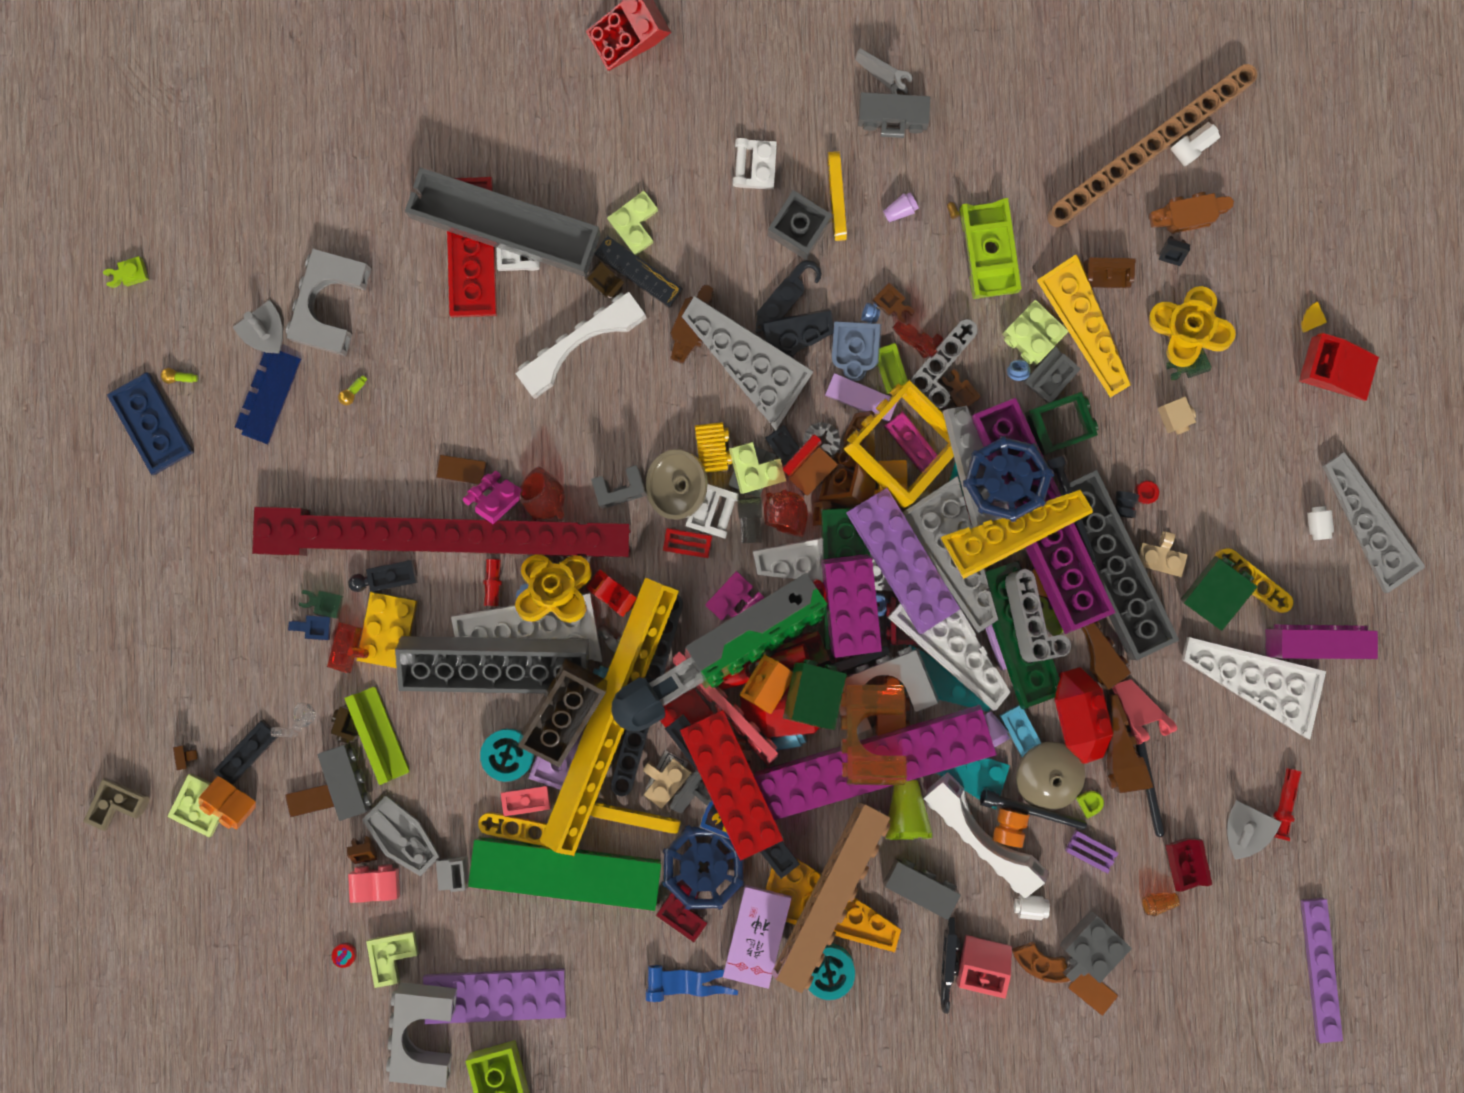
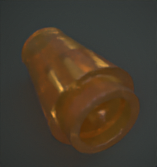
(1158, 903)

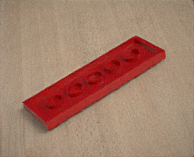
(471, 270)
(731, 785)

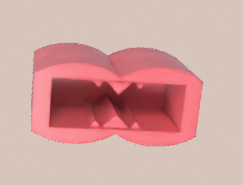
(374, 885)

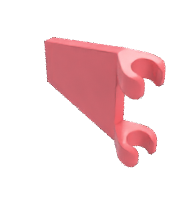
(1141, 711)

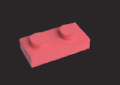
(525, 800)

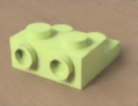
(1034, 333)

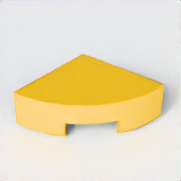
(1313, 317)

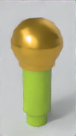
(170, 376)
(347, 396)

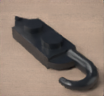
(786, 294)
(949, 965)

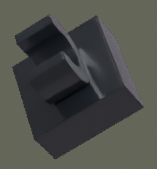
(1174, 251)

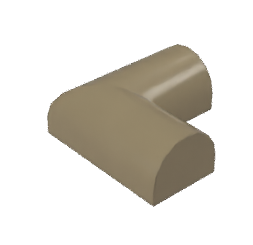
(113, 797)

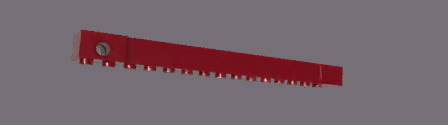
(294, 531)

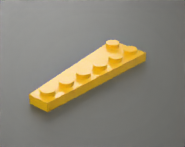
(1080, 312)
(997, 539)

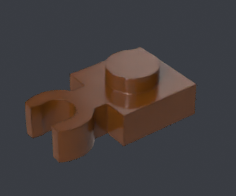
(891, 301)
(962, 393)

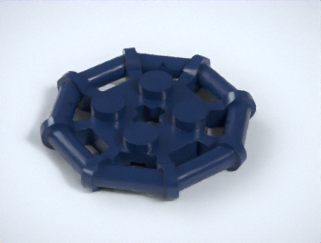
(1005, 465)
(702, 881)

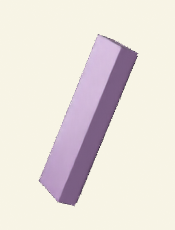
(856, 395)

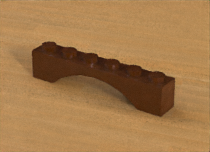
(1104, 661)

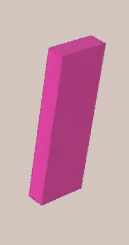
(911, 441)

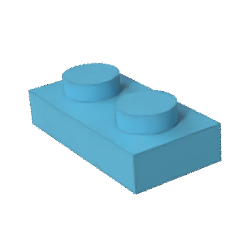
(1020, 729)

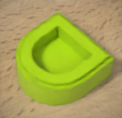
(1090, 803)

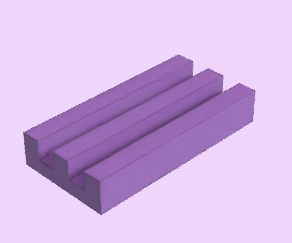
(1108, 860)

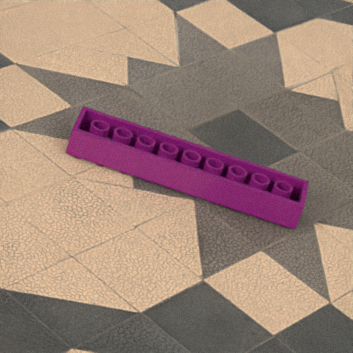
(1061, 556)
(928, 749)

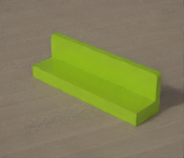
(377, 735)

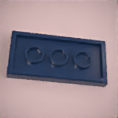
(150, 423)

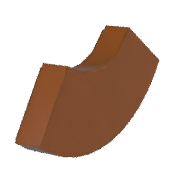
(1039, 965)

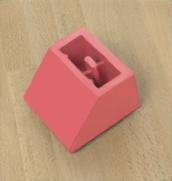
(984, 966)

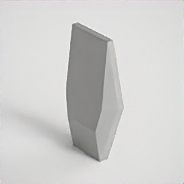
(401, 836)

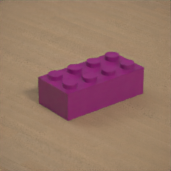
(851, 605)
(1321, 642)

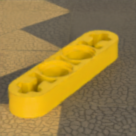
(837, 196)
(1259, 576)
(635, 818)
(522, 834)

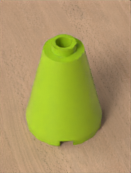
(908, 813)

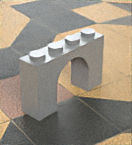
(322, 271)
(907, 668)
(408, 1062)

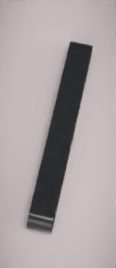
(636, 751)

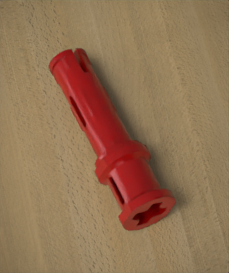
(1286, 803)

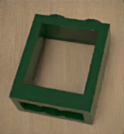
(1040, 433)

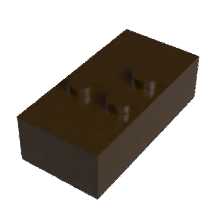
(562, 713)

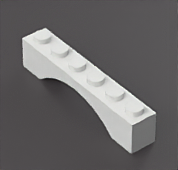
(619, 316)
(1017, 868)

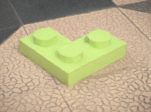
(628, 222)
(750, 473)
(187, 810)
(384, 953)

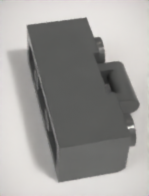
(903, 111)

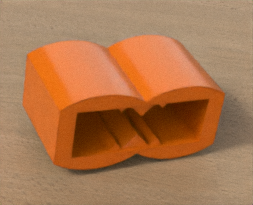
(226, 803)

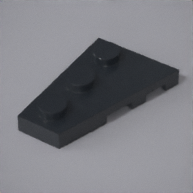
(798, 331)

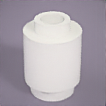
(1320, 523)
(1032, 907)

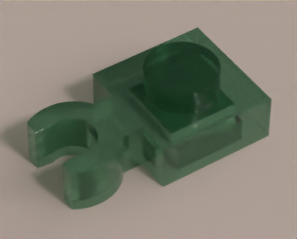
(1199, 367)
(325, 603)

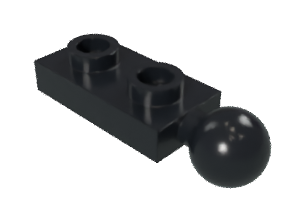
(385, 577)

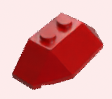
(1083, 715)
(773, 724)

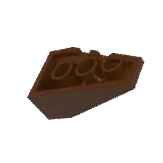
(848, 481)
(1124, 765)

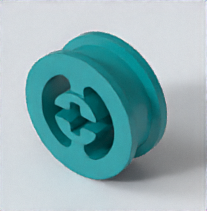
(489, 748)
(846, 968)

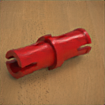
(492, 582)

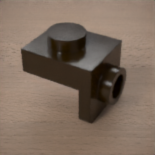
(604, 281)
(341, 719)

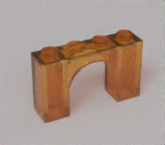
(860, 764)

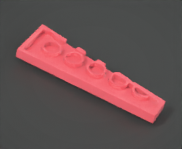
(763, 748)

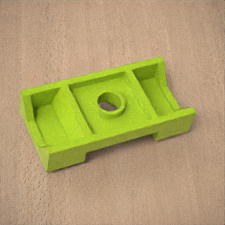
(990, 272)

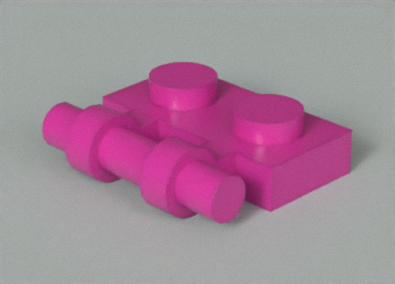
(496, 503)
(730, 595)

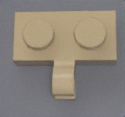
(1161, 557)
(665, 782)

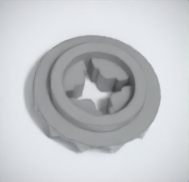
(832, 437)

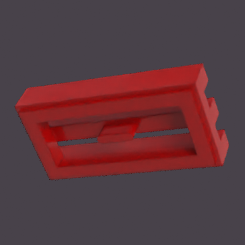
(682, 542)

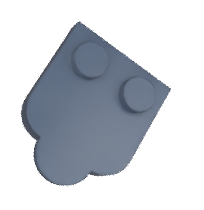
(856, 348)

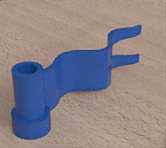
(682, 982)

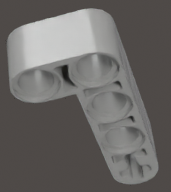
(945, 360)
(1034, 616)

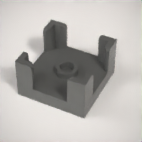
(621, 494)

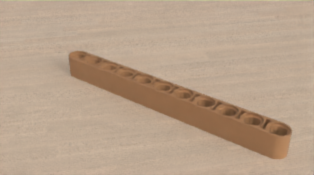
(1159, 138)

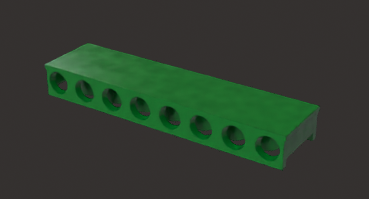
(582, 877)

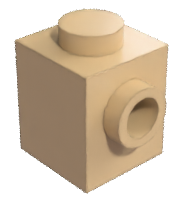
(1177, 416)

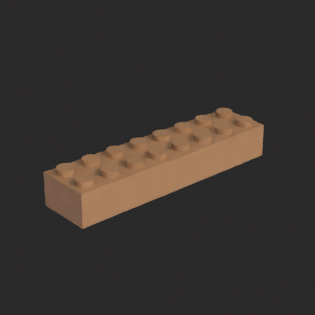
(829, 897)

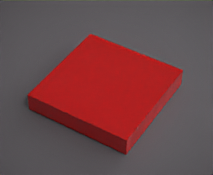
(802, 455)

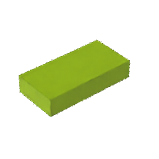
(891, 367)

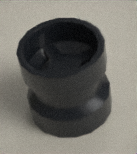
(1126, 504)

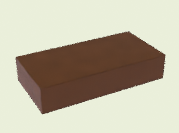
(461, 469)
(309, 800)

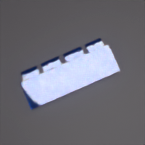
(271, 396)

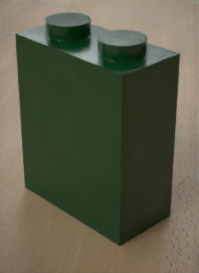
(1219, 592)
(815, 695)

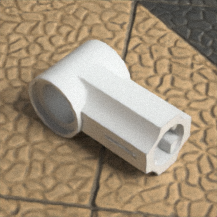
(1191, 146)

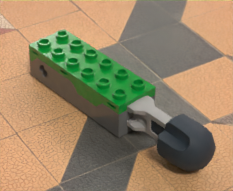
(724, 651)

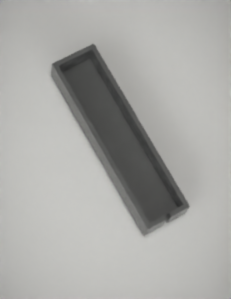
(503, 222)

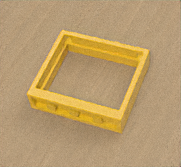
(931, 415)

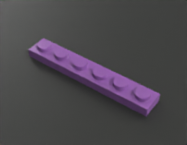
(1321, 970)

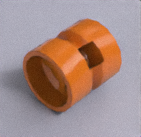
(1011, 827)

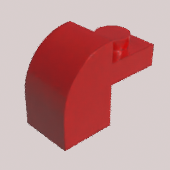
(611, 592)

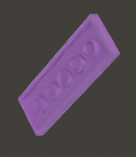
(903, 561)
(504, 995)

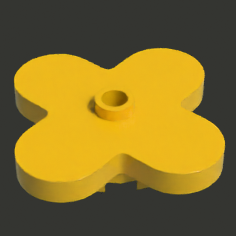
(1199, 313)
(553, 588)

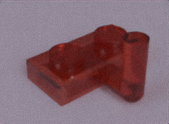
(922, 342)
(346, 648)

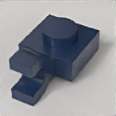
(315, 627)

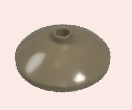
(666, 484)
(1041, 767)

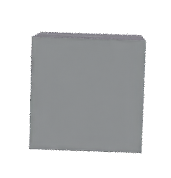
(453, 873)

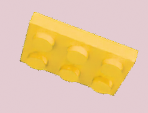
(384, 624)

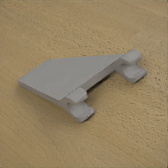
(883, 72)

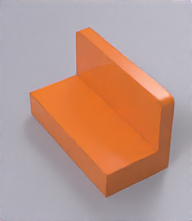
(767, 684)

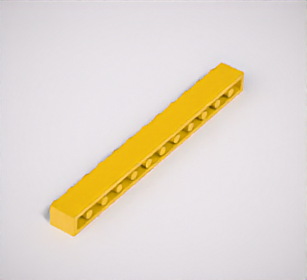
(602, 731)

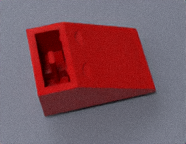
(627, 31)
(1339, 366)

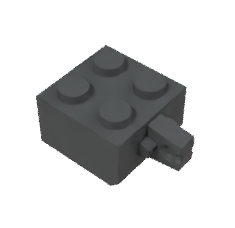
(1093, 949)

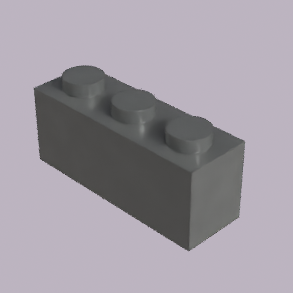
(345, 781)
(922, 888)

